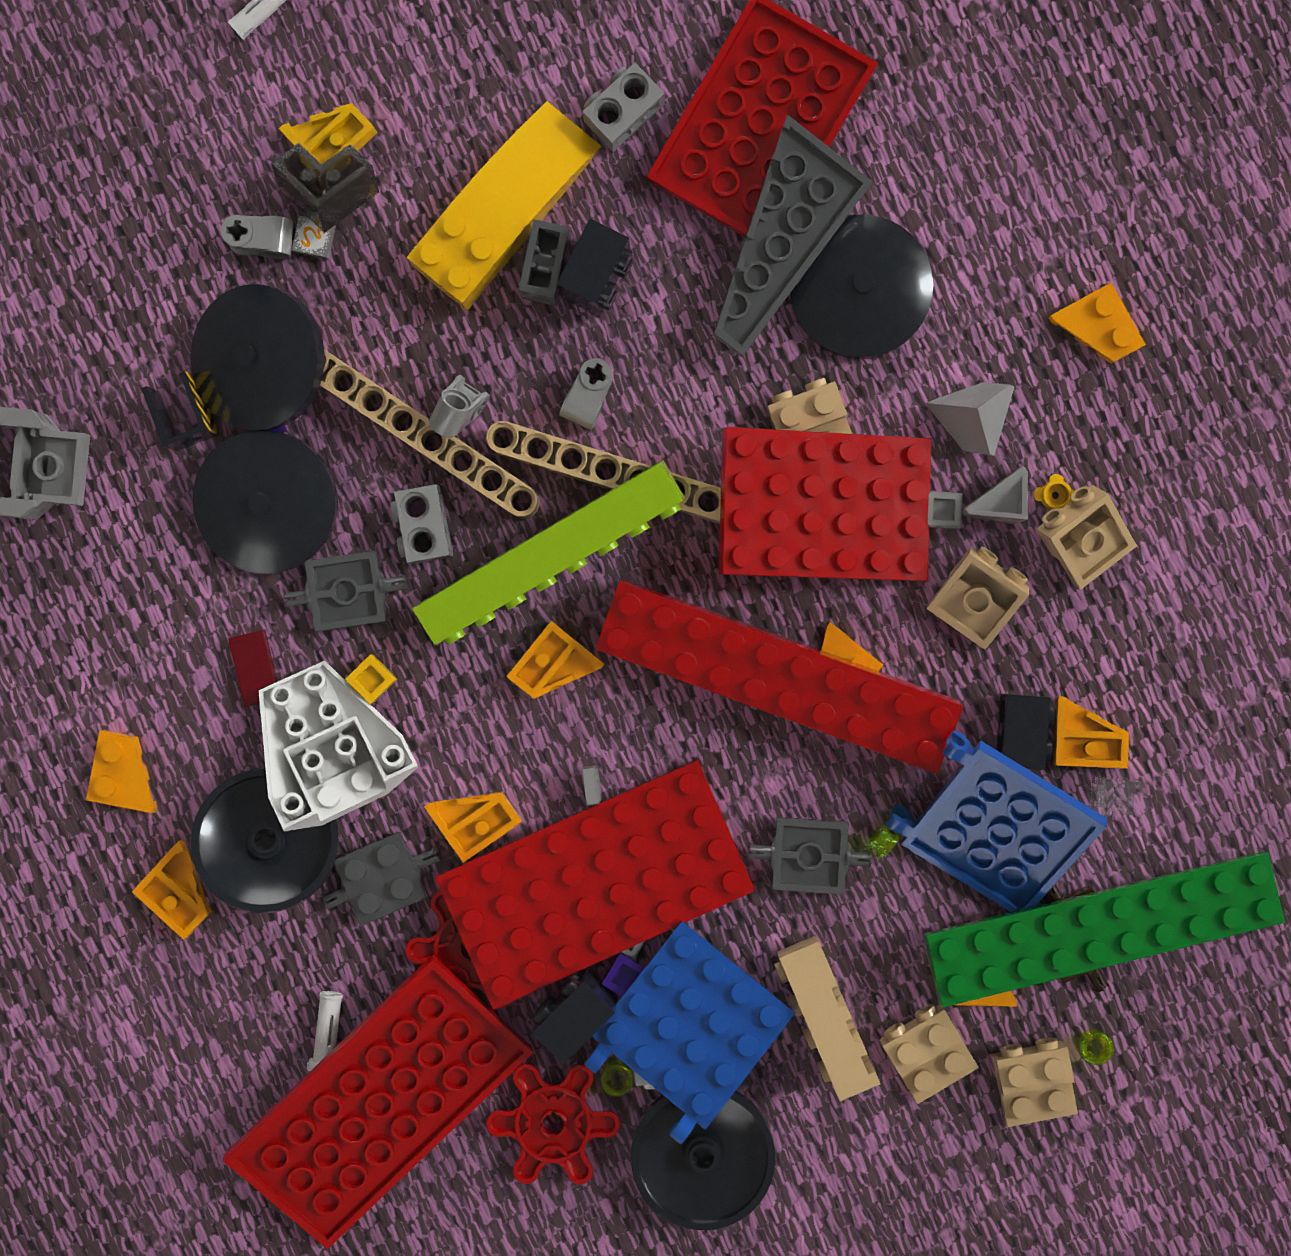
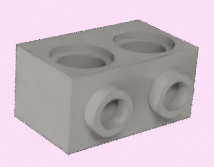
(630, 112)
(431, 522)

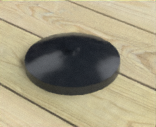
(865, 289)
(257, 357)
(265, 501)
(248, 854)
(711, 1175)

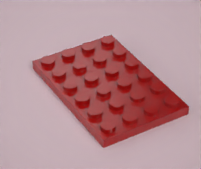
(733, 122)
(824, 505)

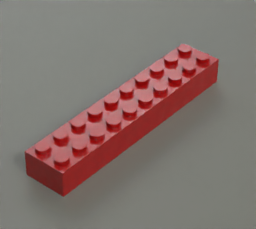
(779, 675)

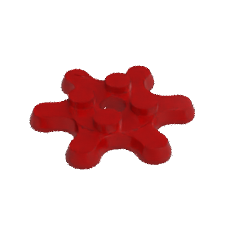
(446, 947)
(545, 1146)

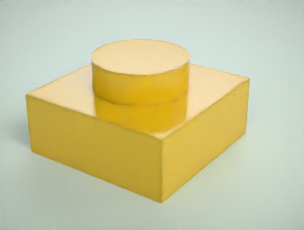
(371, 679)

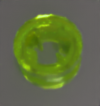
(882, 841)
(1106, 1052)
(627, 1081)

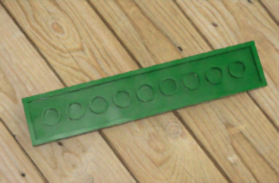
(1103, 928)

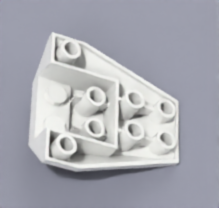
(326, 748)

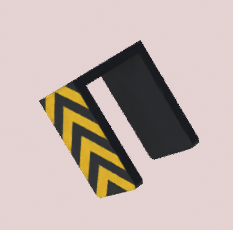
(206, 429)

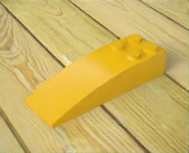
(499, 205)

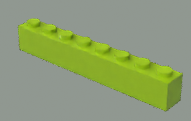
(549, 553)

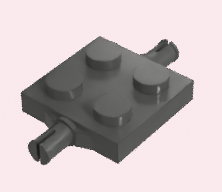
(345, 591)
(810, 855)
(380, 878)

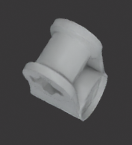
(265, 235)
(586, 399)
(457, 407)

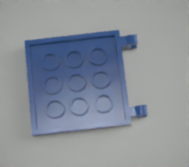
(999, 827)
(691, 1027)

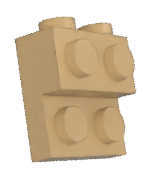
(814, 410)
(1086, 535)
(979, 596)
(928, 1052)
(1035, 1082)

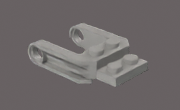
(46, 465)

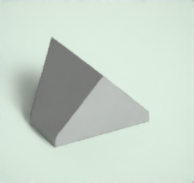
(974, 415)
(1004, 501)

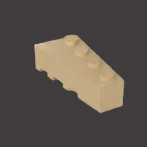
(827, 1017)

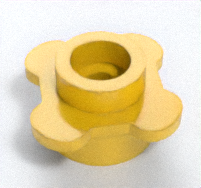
(1055, 484)

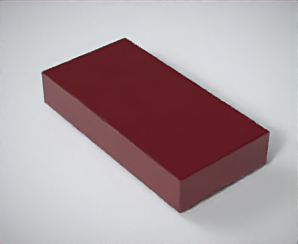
(252, 664)

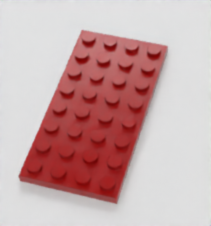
(594, 884)
(378, 1102)

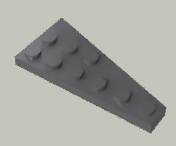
(796, 215)

